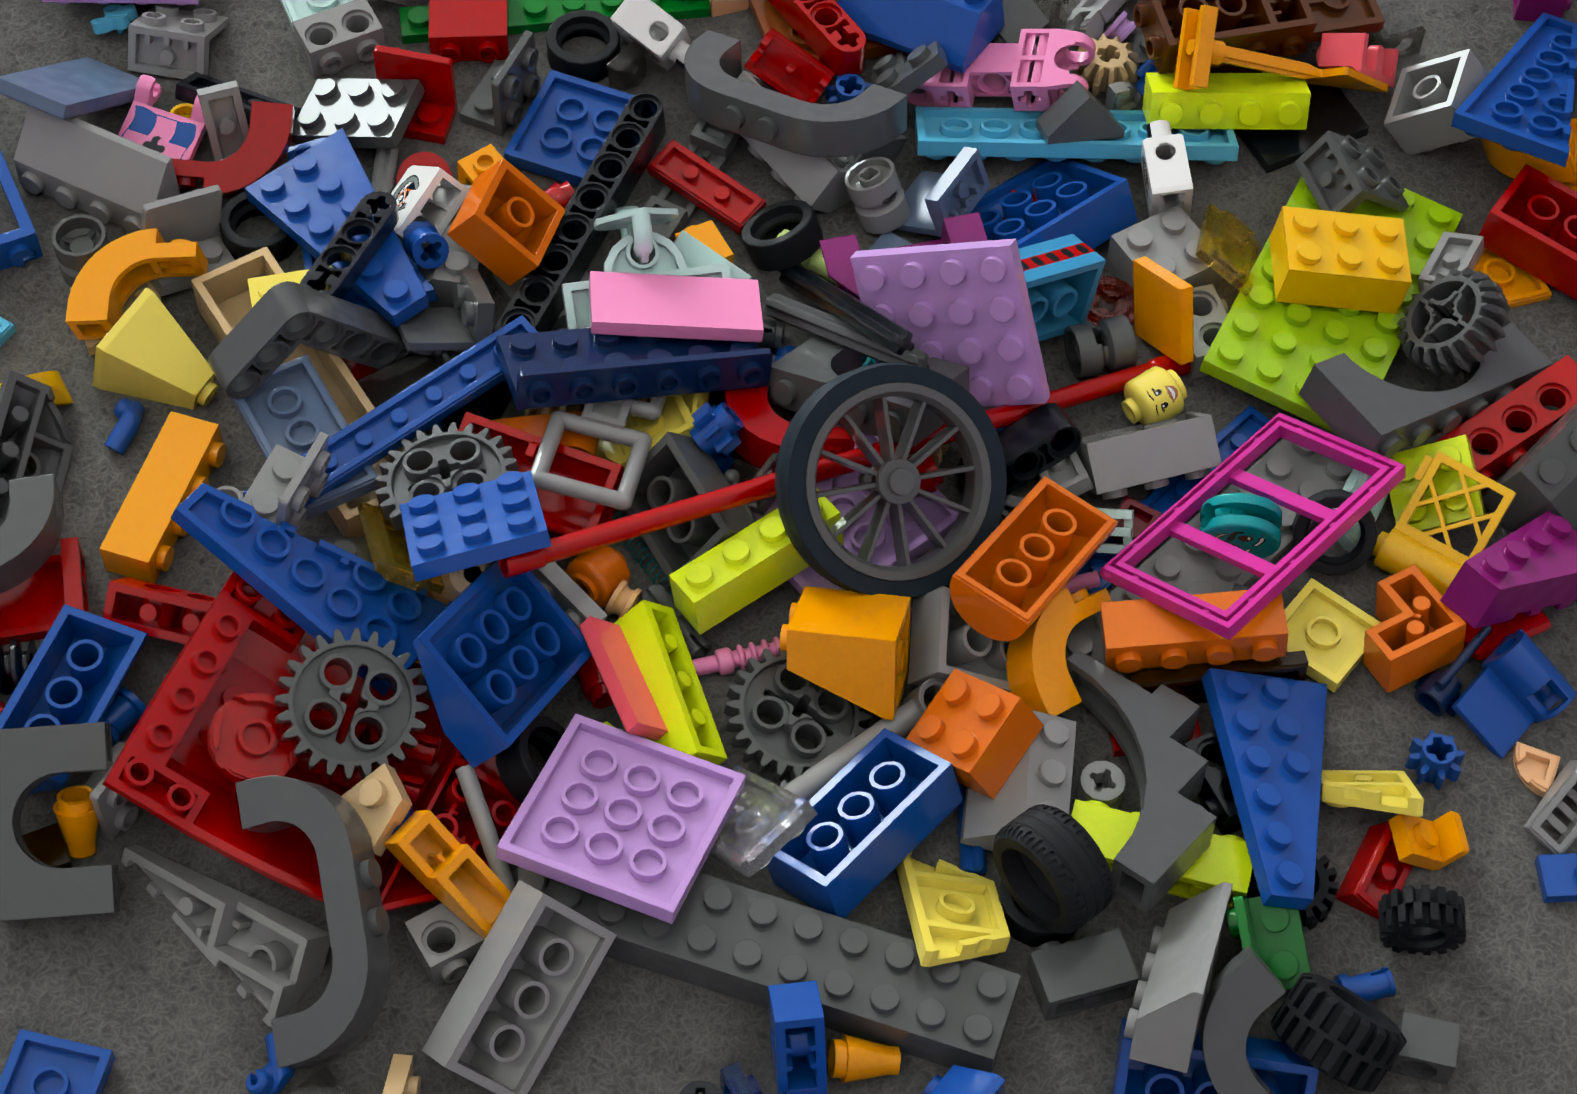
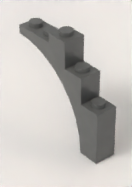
(1168, 777)

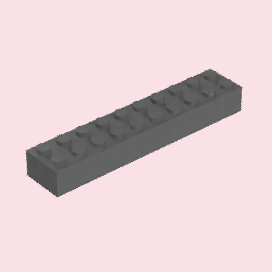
(865, 976)

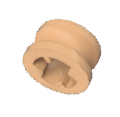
(623, 599)

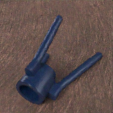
(1440, 690)

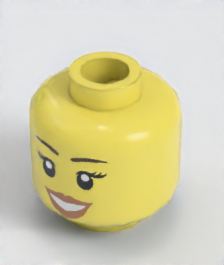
(1154, 396)

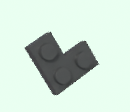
(908, 73)

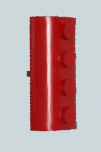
(560, 512)

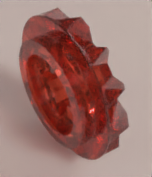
(1112, 291)

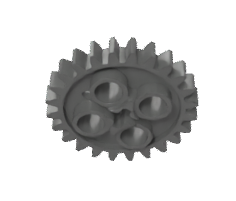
(439, 465)
(312, 691)
(777, 744)

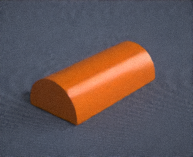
(1028, 561)

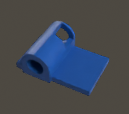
(1512, 693)

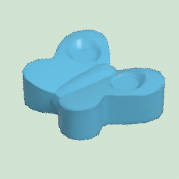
(116, 18)

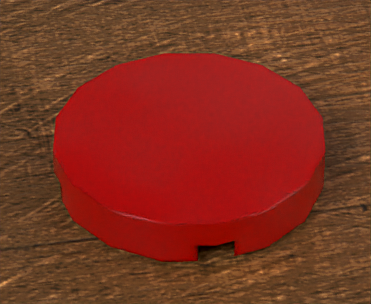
(248, 741)

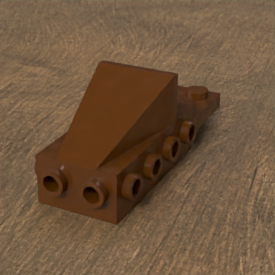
(1253, 25)

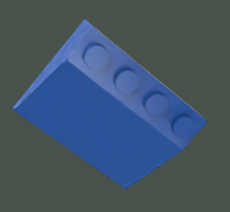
(1068, 201)
(497, 660)

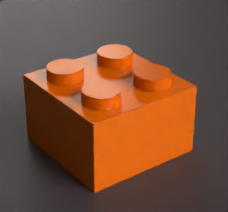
(506, 222)
(977, 731)

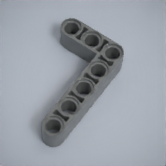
(297, 316)

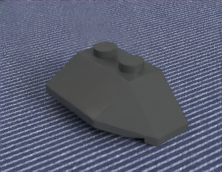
(31, 435)
(1542, 478)

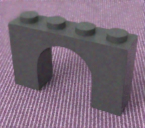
(819, 361)
(27, 884)

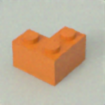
(1414, 630)

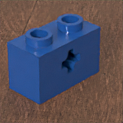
(797, 1038)

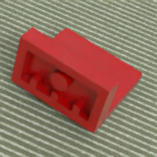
(439, 103)

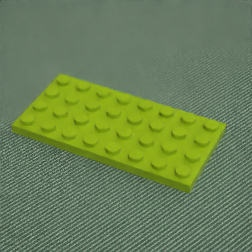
(1274, 345)

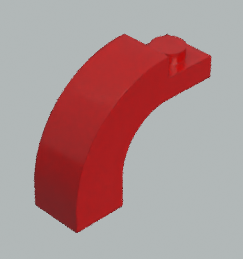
(260, 154)
(765, 429)

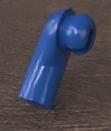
(130, 418)

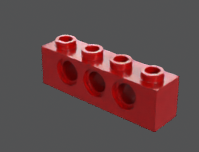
(1519, 409)
(155, 608)

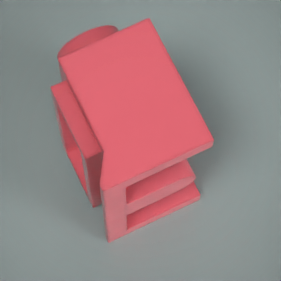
(1352, 52)

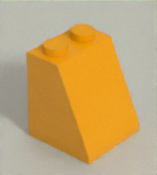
(851, 645)

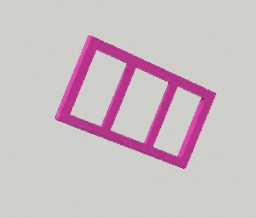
(1274, 578)

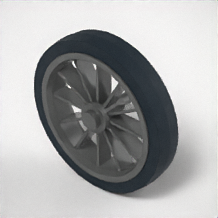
(891, 479)

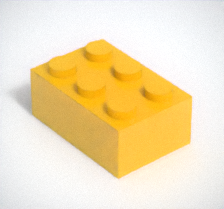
(1340, 260)

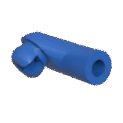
(270, 1078)

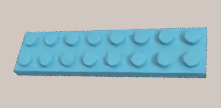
(1014, 136)

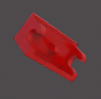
(789, 68)

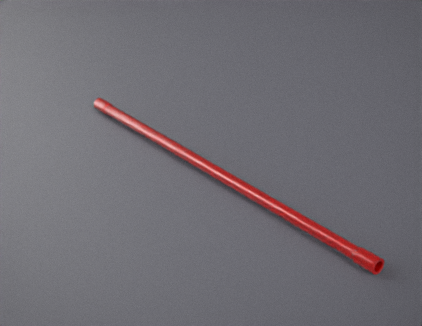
(764, 486)

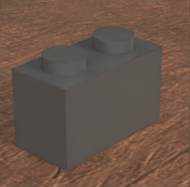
(1082, 973)

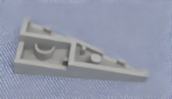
(262, 945)

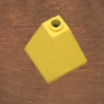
(153, 358)

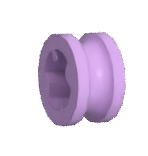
(1120, 26)

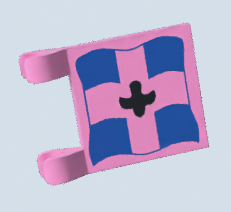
(160, 129)

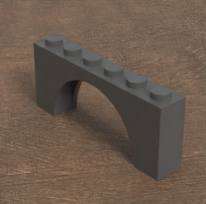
(1394, 417)

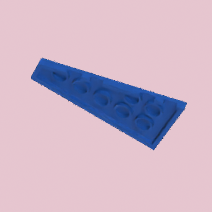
(1528, 94)
(312, 201)
(308, 580)
(1273, 760)

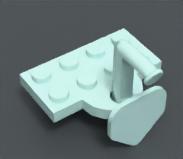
(632, 256)

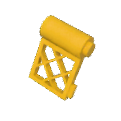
(1410, 546)

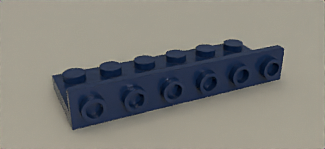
(594, 368)

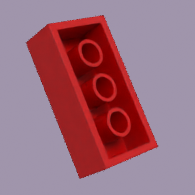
(1536, 229)

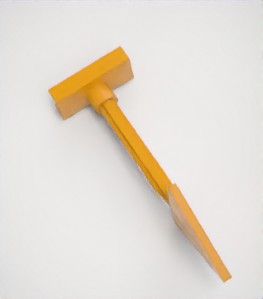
(1200, 50)

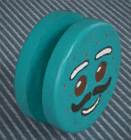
(1244, 522)

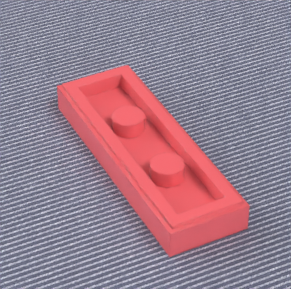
(623, 678)

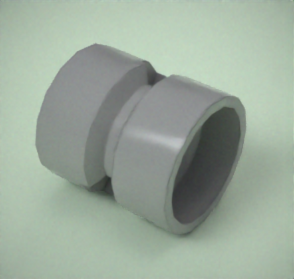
(877, 195)

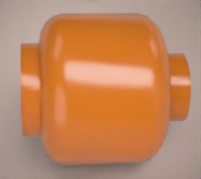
(599, 573)

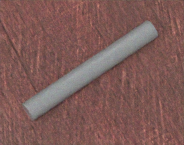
(483, 823)

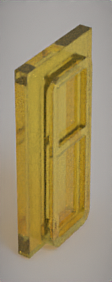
(1228, 247)
(390, 551)

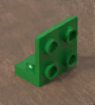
(1273, 934)

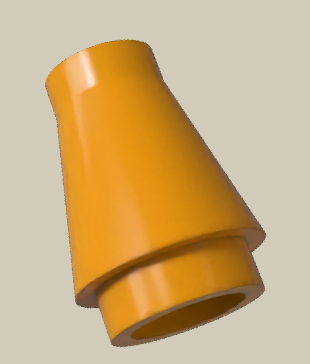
(77, 820)
(861, 1059)

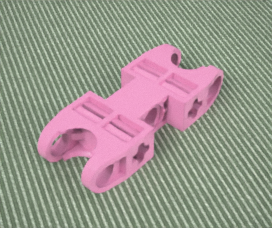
(1014, 72)

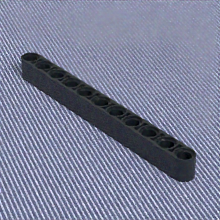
(600, 192)

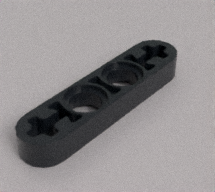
(357, 253)

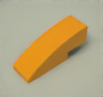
(449, 870)

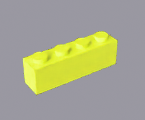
(1229, 102)
(740, 570)
(672, 680)
(1223, 861)

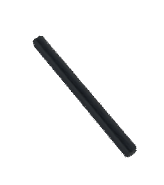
(848, 309)

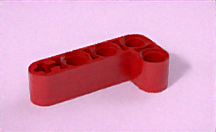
(827, 32)

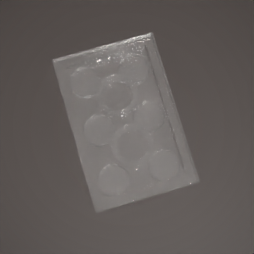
(760, 824)

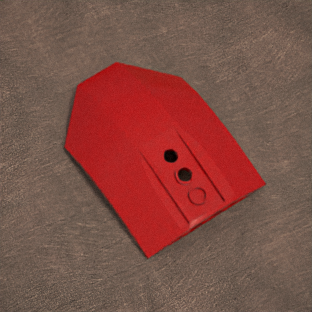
(170, 774)

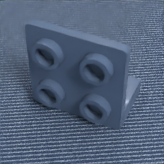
(946, 194)

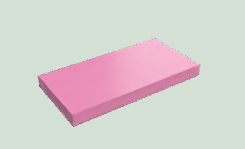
(675, 307)

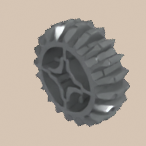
(1453, 322)

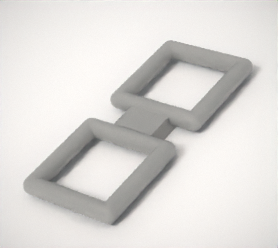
(604, 422)

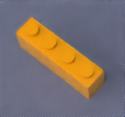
(179, 462)

